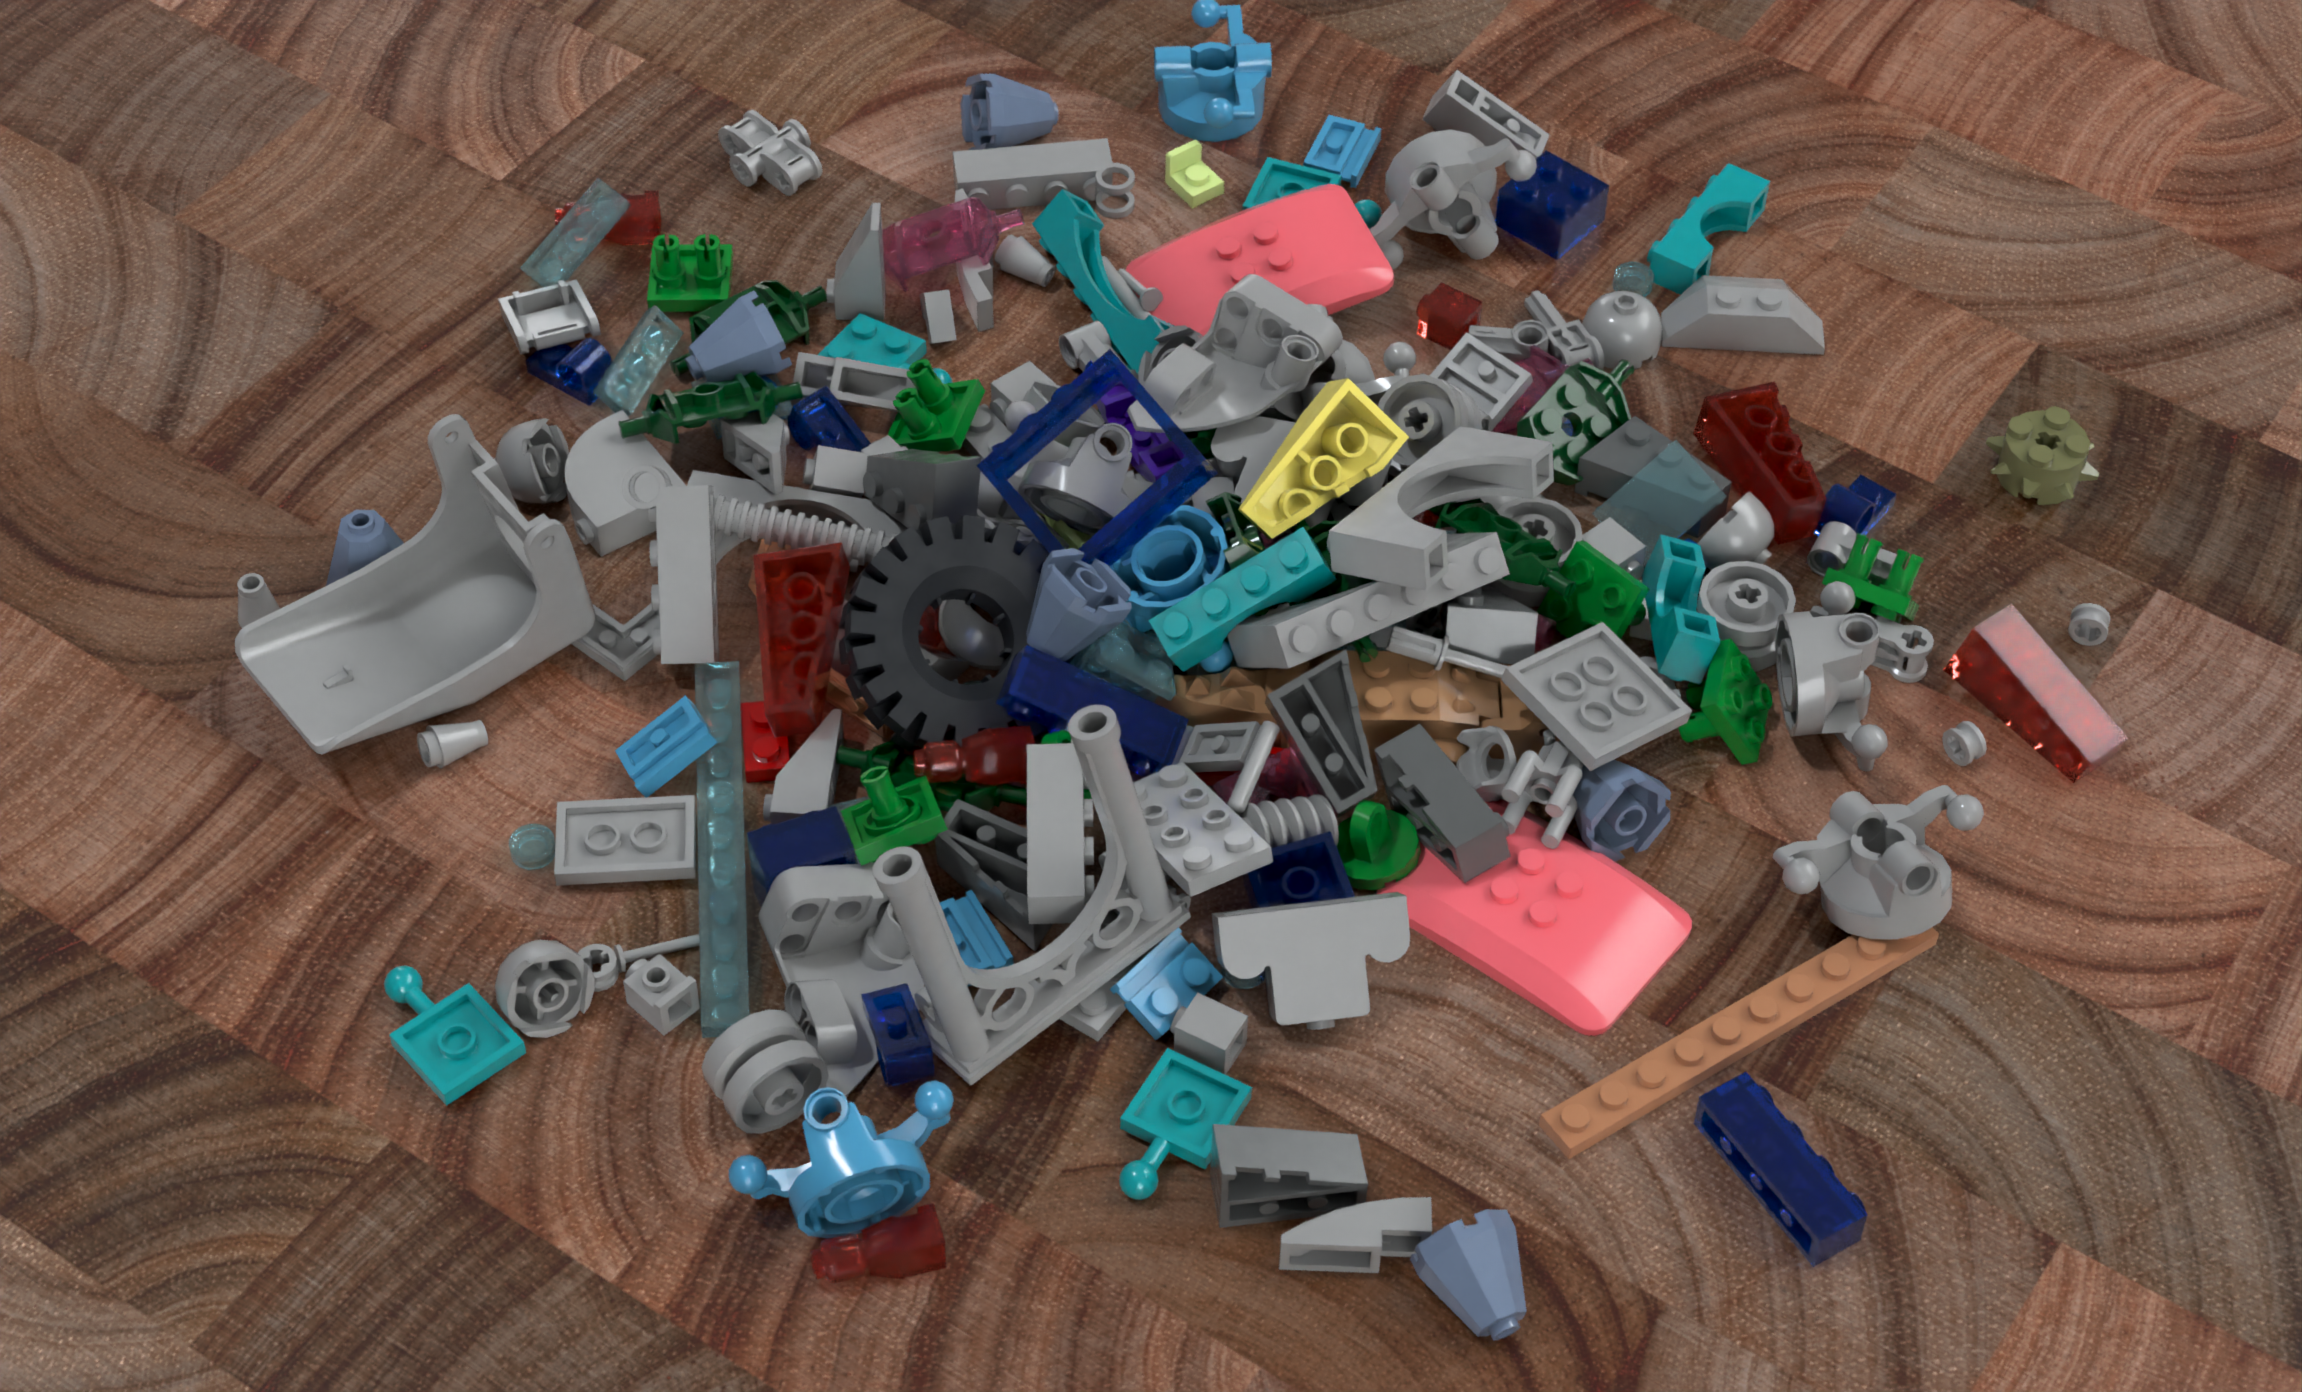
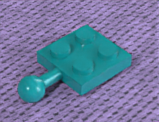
(1283, 178)
(880, 344)
(452, 1041)
(1177, 1116)

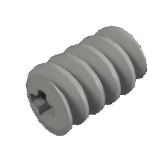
(1291, 820)

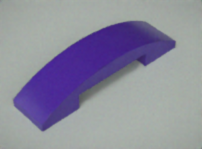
(1151, 451)

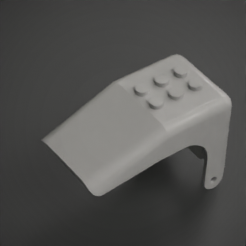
(429, 621)

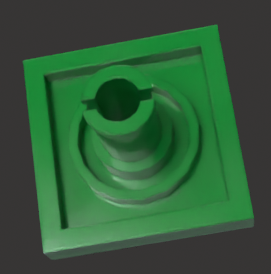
(892, 815)

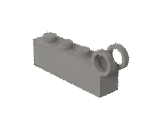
(1038, 172)
(685, 568)
(1056, 835)

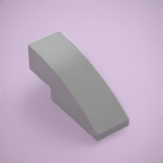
(851, 380)
(1357, 1236)

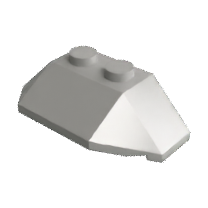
(1742, 317)

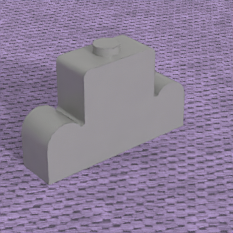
(1248, 447)
(1314, 953)

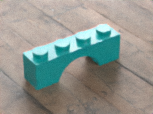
(1728, 203)
(1277, 575)
(1680, 635)

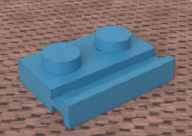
(1343, 148)
(666, 746)
(975, 934)
(1165, 982)

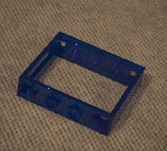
(1064, 408)

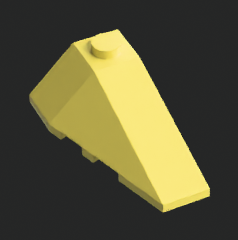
(1325, 454)

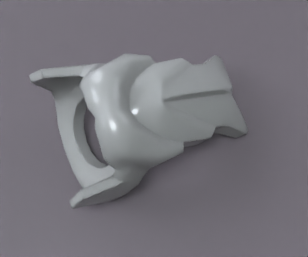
(1486, 774)

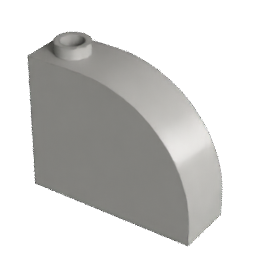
(595, 485)

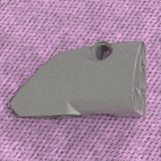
(1245, 363)
(832, 944)

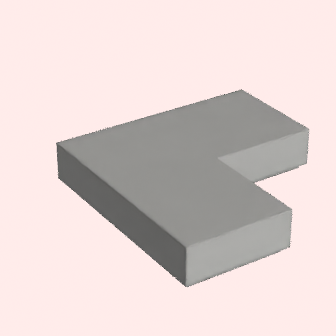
(619, 646)

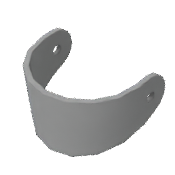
(970, 635)

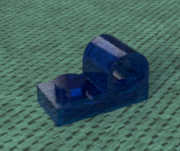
(570, 369)
(824, 422)
(1856, 506)
(899, 1035)

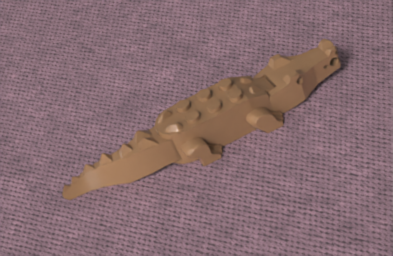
(1391, 696)

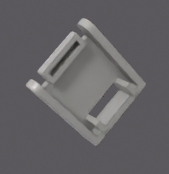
(549, 316)

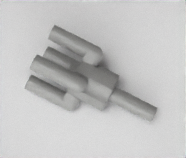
(1548, 780)

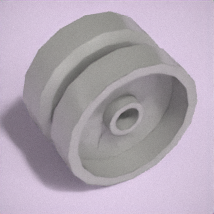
(1427, 413)
(1542, 520)
(1746, 607)
(764, 1070)

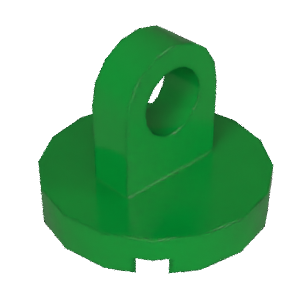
(1377, 846)

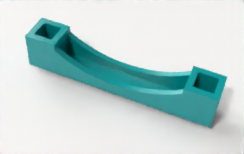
(1072, 235)

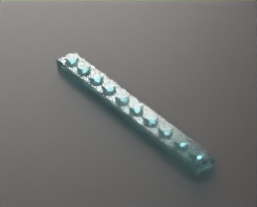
(721, 852)

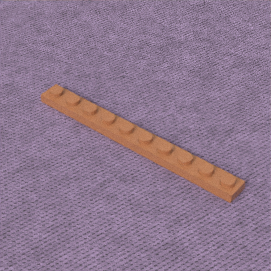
(1725, 1038)

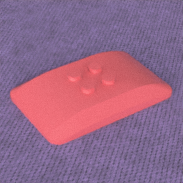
(1299, 242)
(1550, 924)

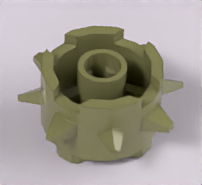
(2043, 456)

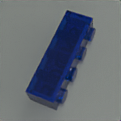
(1053, 691)
(1780, 1168)

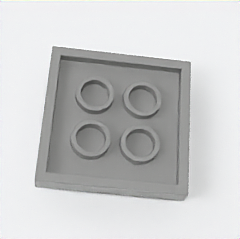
(1596, 696)

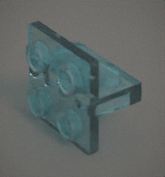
(1130, 662)

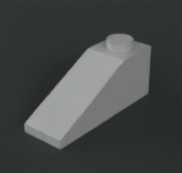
(1471, 109)
(861, 272)
(757, 448)
(809, 776)

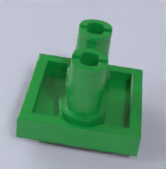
(689, 274)
(934, 413)
(1601, 595)
(1887, 600)
(1731, 704)

